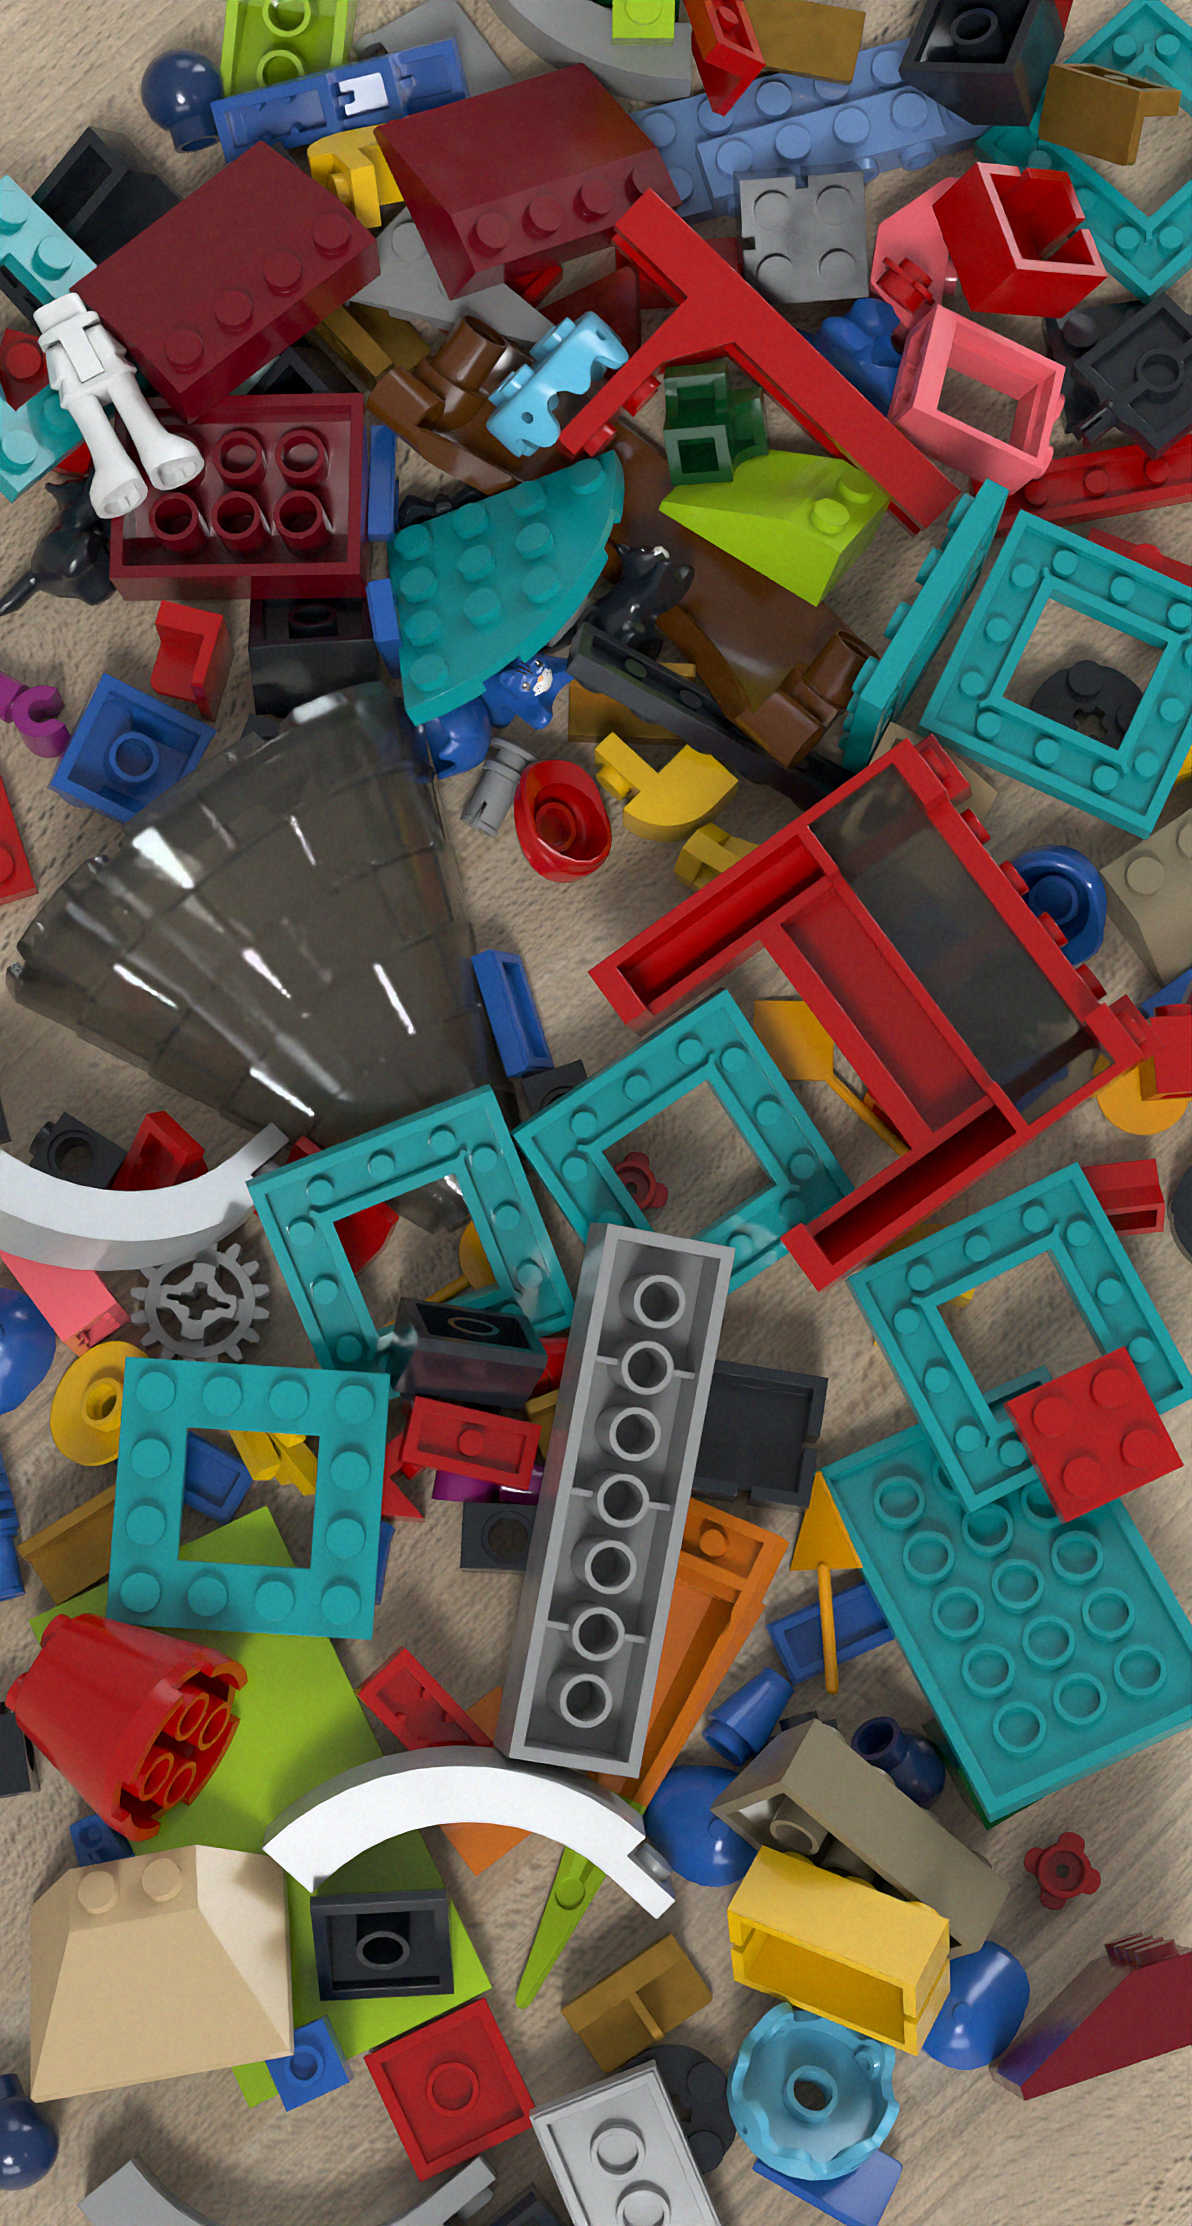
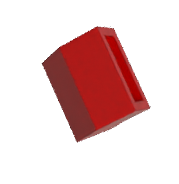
(1129, 1195)

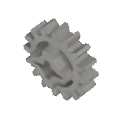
(197, 1333)

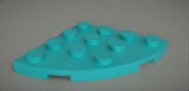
(498, 579)

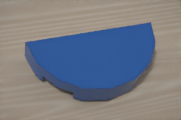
(383, 487)

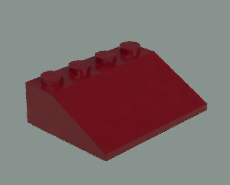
(521, 177)
(230, 278)
(266, 515)
(1105, 2019)

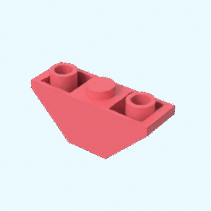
(917, 236)

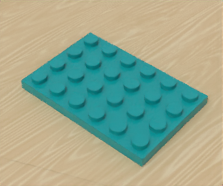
(1024, 1632)

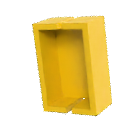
(840, 1949)

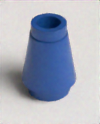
(748, 1717)

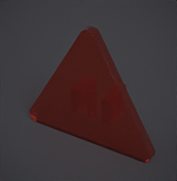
(614, 300)

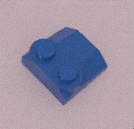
(126, 751)

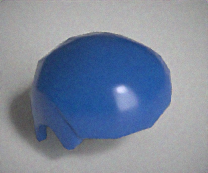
(459, 739)

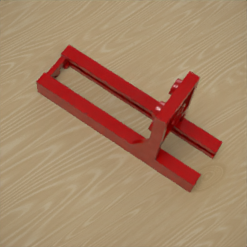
(727, 318)

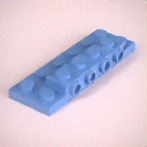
(802, 123)

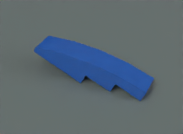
(342, 98)

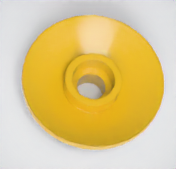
(89, 1404)

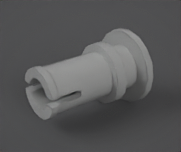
(498, 786)

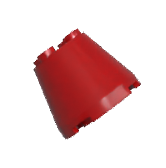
(128, 1716)

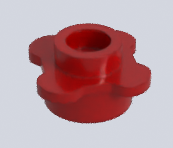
(906, 284)
(636, 1171)
(1080, 1875)

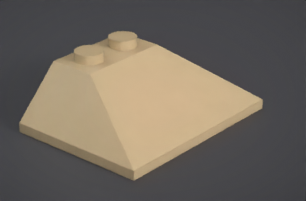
(159, 1970)

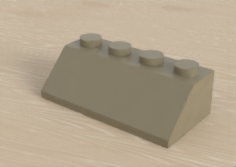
(1152, 899)
(850, 1819)

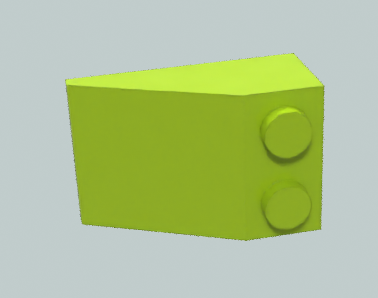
(283, 40)
(787, 518)

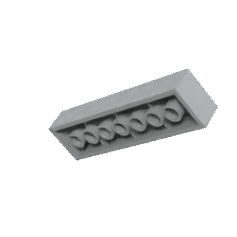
(613, 1500)

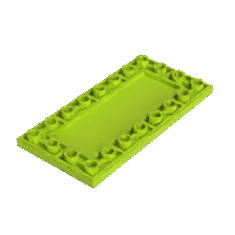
(292, 1735)

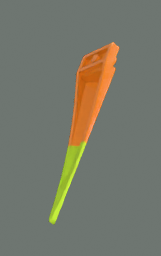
(712, 1610)

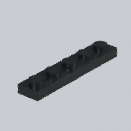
(692, 713)

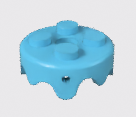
(565, 361)
(847, 2069)

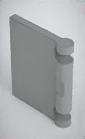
(435, 22)

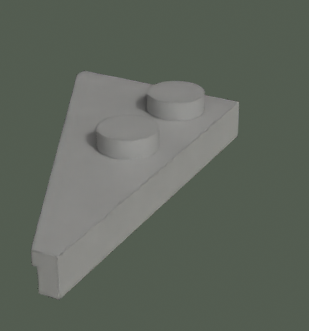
(414, 291)

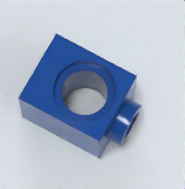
(315, 2067)

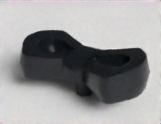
(418, 509)

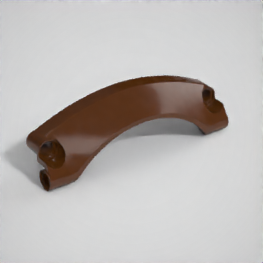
(759, 648)

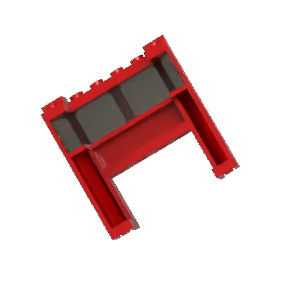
(918, 976)

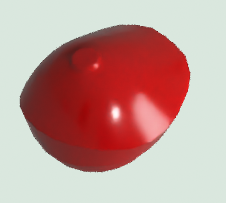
(561, 821)

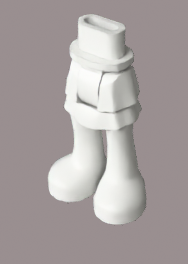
(92, 372)

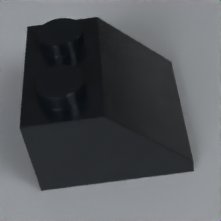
(984, 57)
(308, 650)
(464, 1355)

